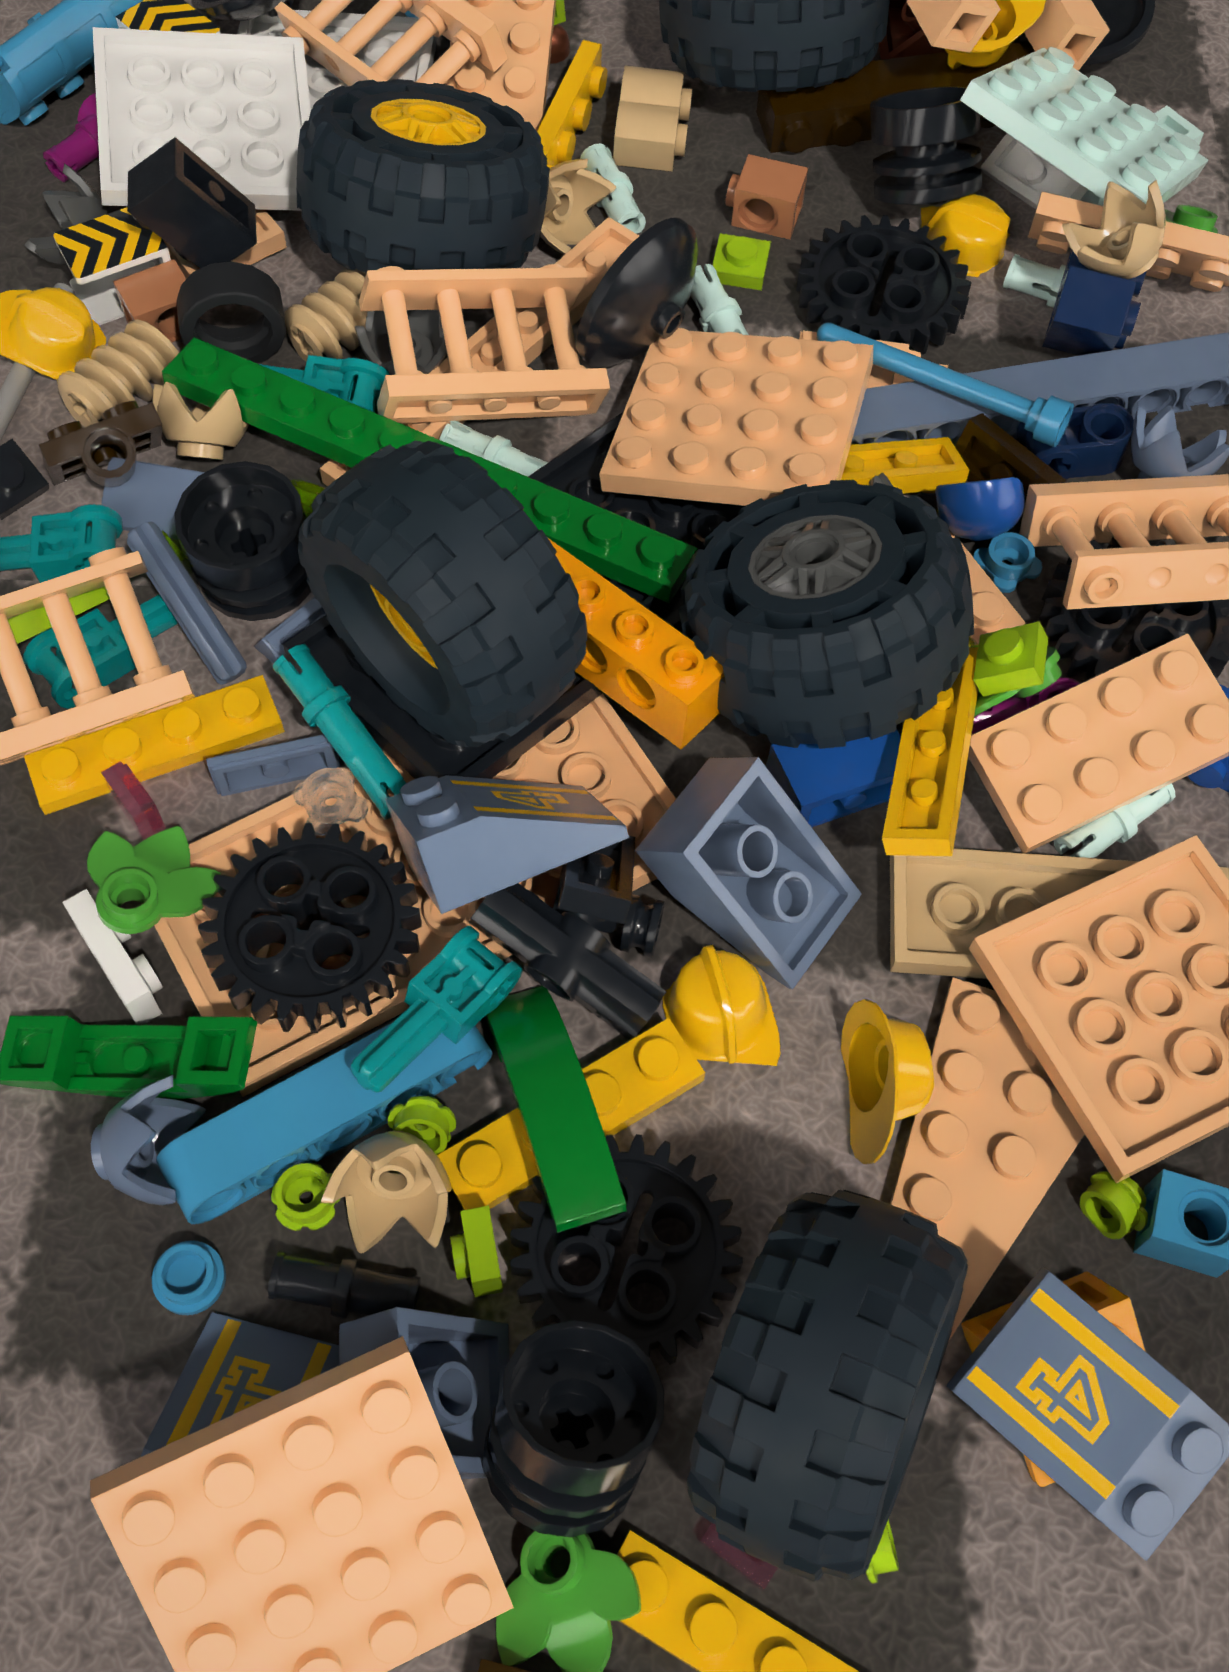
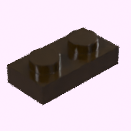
(996, 455)

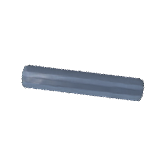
(187, 603)

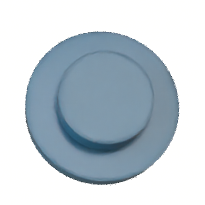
(188, 1277)

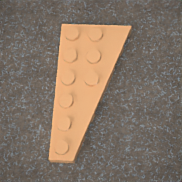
(985, 1138)

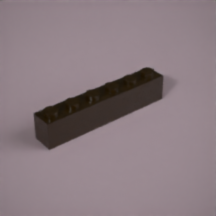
(841, 110)

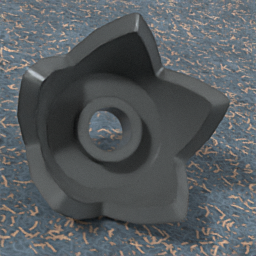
(69, 210)
(425, 333)

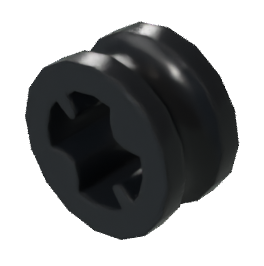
(642, 926)

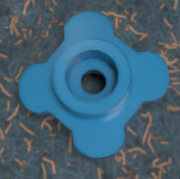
(1015, 549)

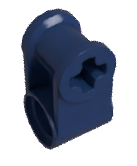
(1091, 443)

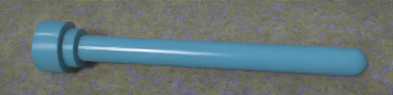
(1042, 417)

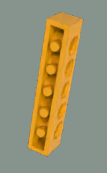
(643, 659)

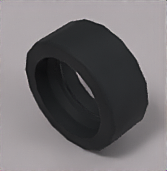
(233, 284)

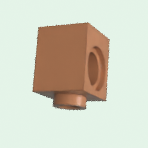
(767, 196)
(153, 297)

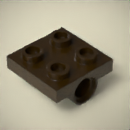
(87, 450)

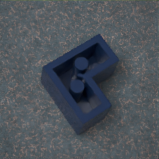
(1092, 310)

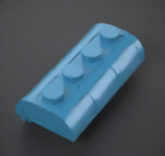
(51, 54)

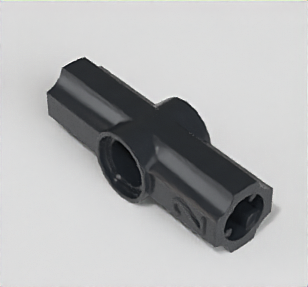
(569, 958)

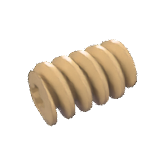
(328, 317)
(116, 372)

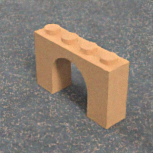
(1064, 24)

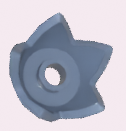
(1160, 453)
(133, 1136)

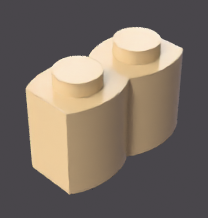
(649, 118)

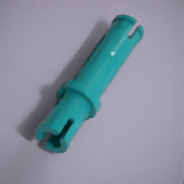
(329, 710)

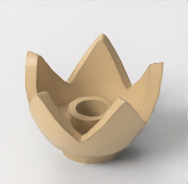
(569, 198)
(1127, 235)
(203, 429)
(388, 1180)

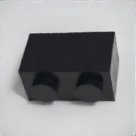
(191, 206)

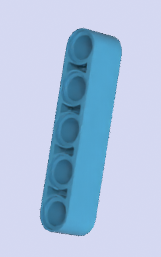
(300, 1123)

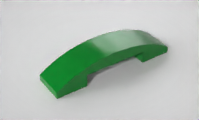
(115, 1060)
(556, 1110)

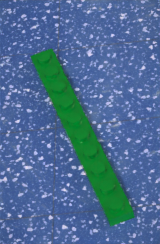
(352, 433)

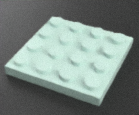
(1084, 126)

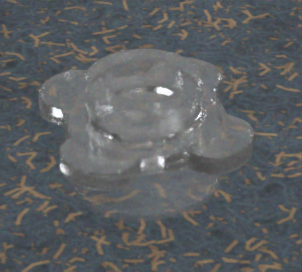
(329, 784)

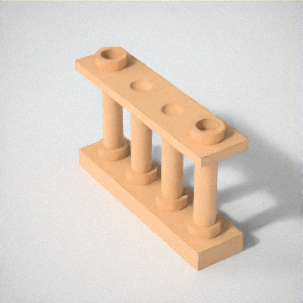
(468, 29)
(466, 392)
(1132, 514)
(95, 703)

